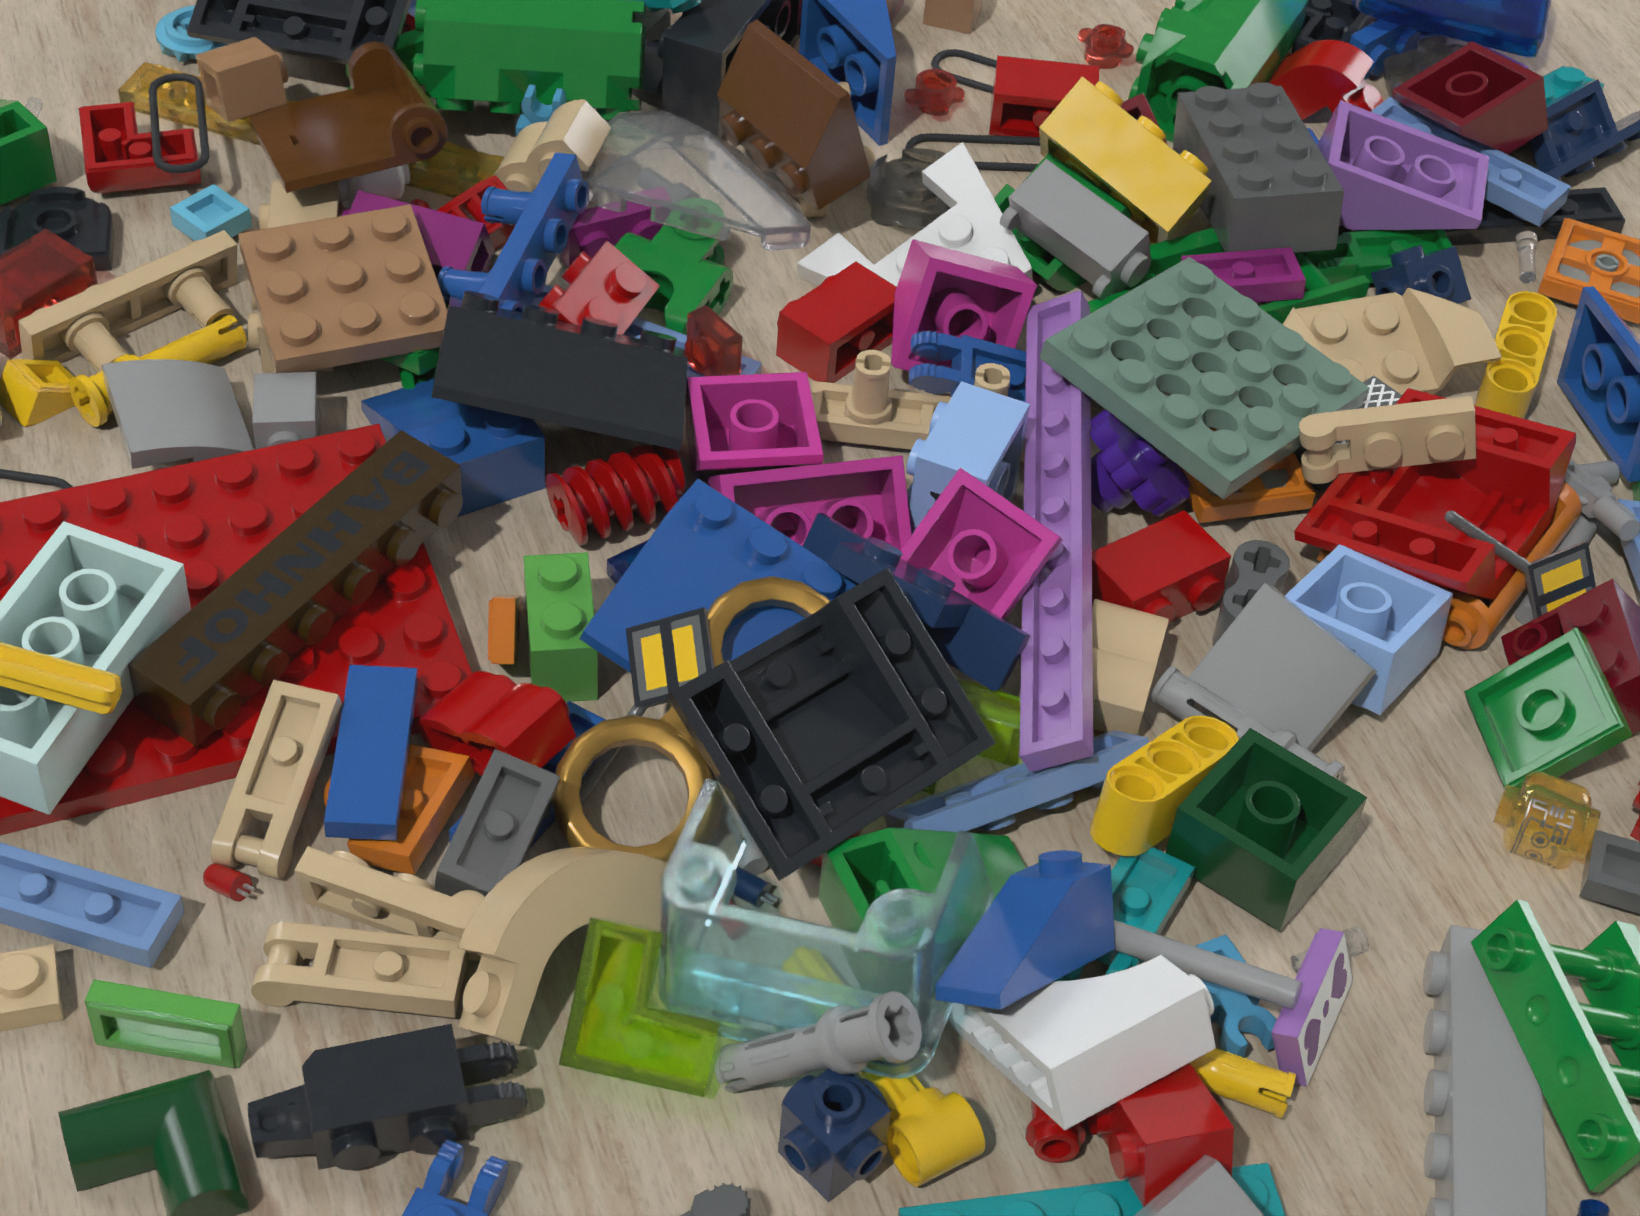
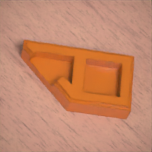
(504, 628)

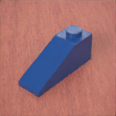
(1034, 932)

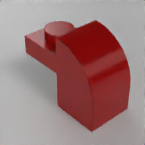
(1325, 75)

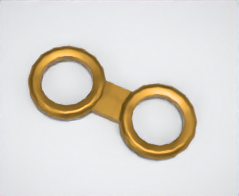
(669, 733)

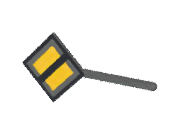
(1549, 579)
(661, 659)

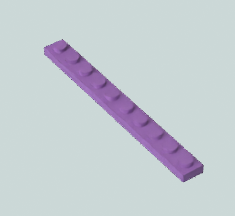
(1058, 602)

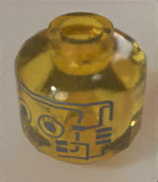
(1547, 819)

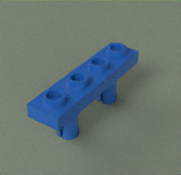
(539, 234)

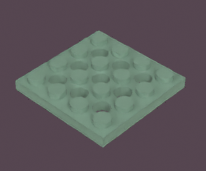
(1178, 424)

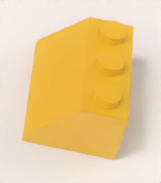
(1126, 159)

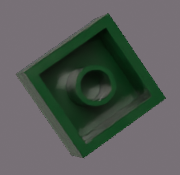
(1265, 828)

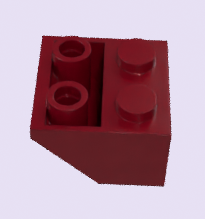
(1613, 630)

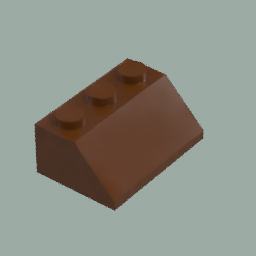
(792, 118)

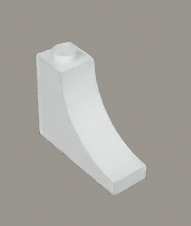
(1095, 1037)

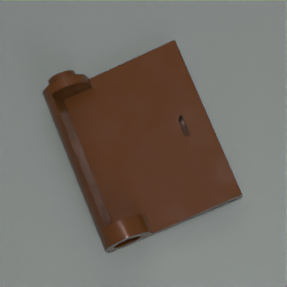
(353, 131)

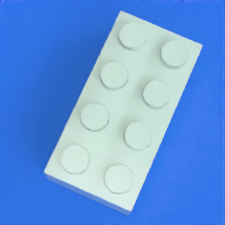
(87, 605)

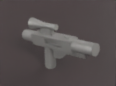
(1594, 489)

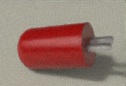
(228, 882)

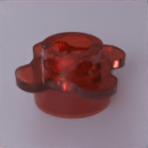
(1105, 46)
(934, 92)

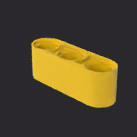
(1523, 343)
(1150, 784)

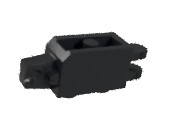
(387, 1099)

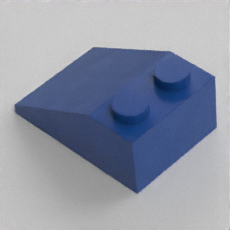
(855, 46)
(496, 450)

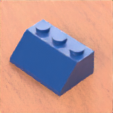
(1604, 379)

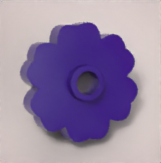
(1132, 470)

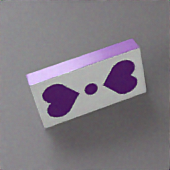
(1325, 980)

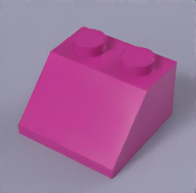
(957, 297)
(751, 422)

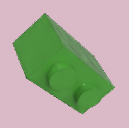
(556, 614)

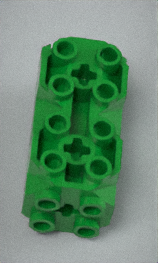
(504, 45)
(1213, 45)

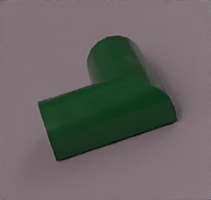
(164, 1128)

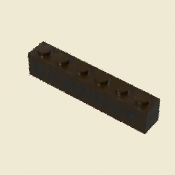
(296, 588)

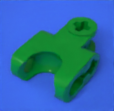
(685, 267)

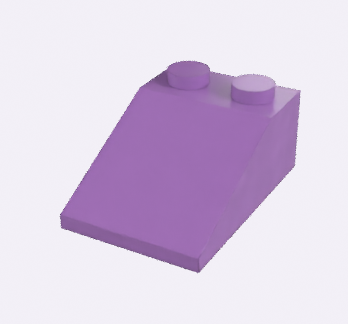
(1401, 174)

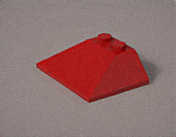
(1402, 510)

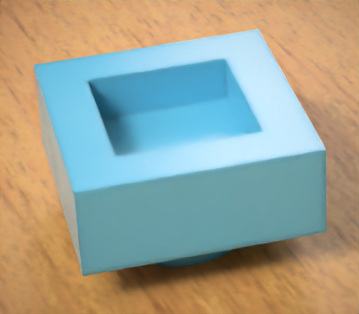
(210, 213)

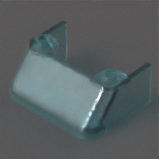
(783, 973)

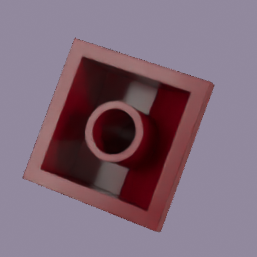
(1480, 97)

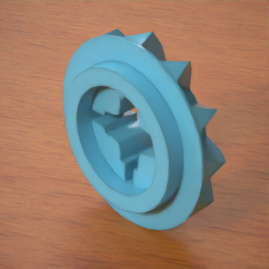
(175, 40)

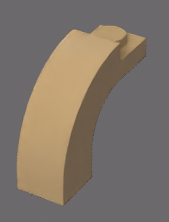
(534, 912)

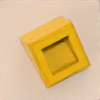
(35, 390)

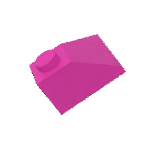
(981, 544)

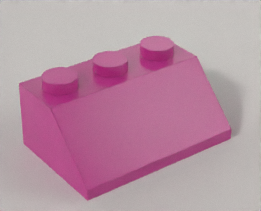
(857, 493)

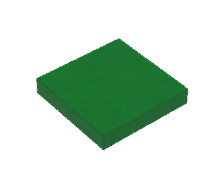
(1548, 711)

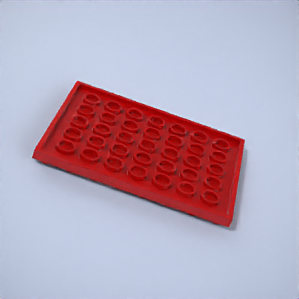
(214, 522)

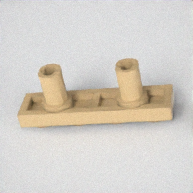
(149, 292)
(881, 416)

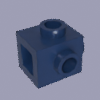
(1431, 273)
(833, 1130)

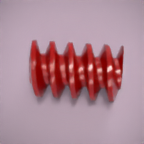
(616, 490)

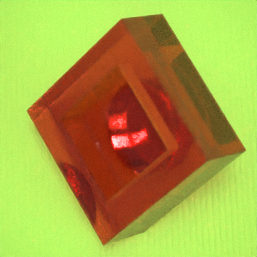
(712, 344)

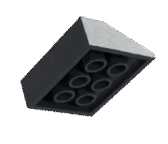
(562, 370)

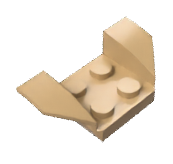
(1398, 338)

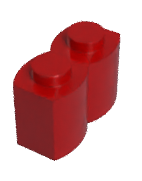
(497, 714)

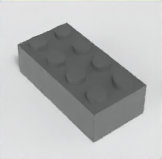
(1263, 168)

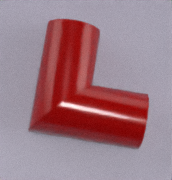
(122, 158)

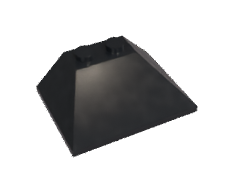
(302, 27)
(831, 723)

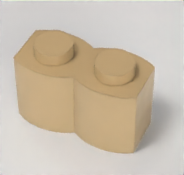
(570, 130)
(1124, 663)

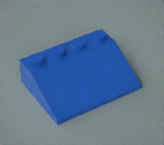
(696, 557)

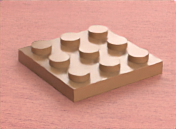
(344, 289)

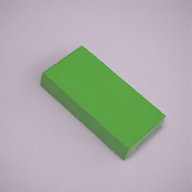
(166, 1024)

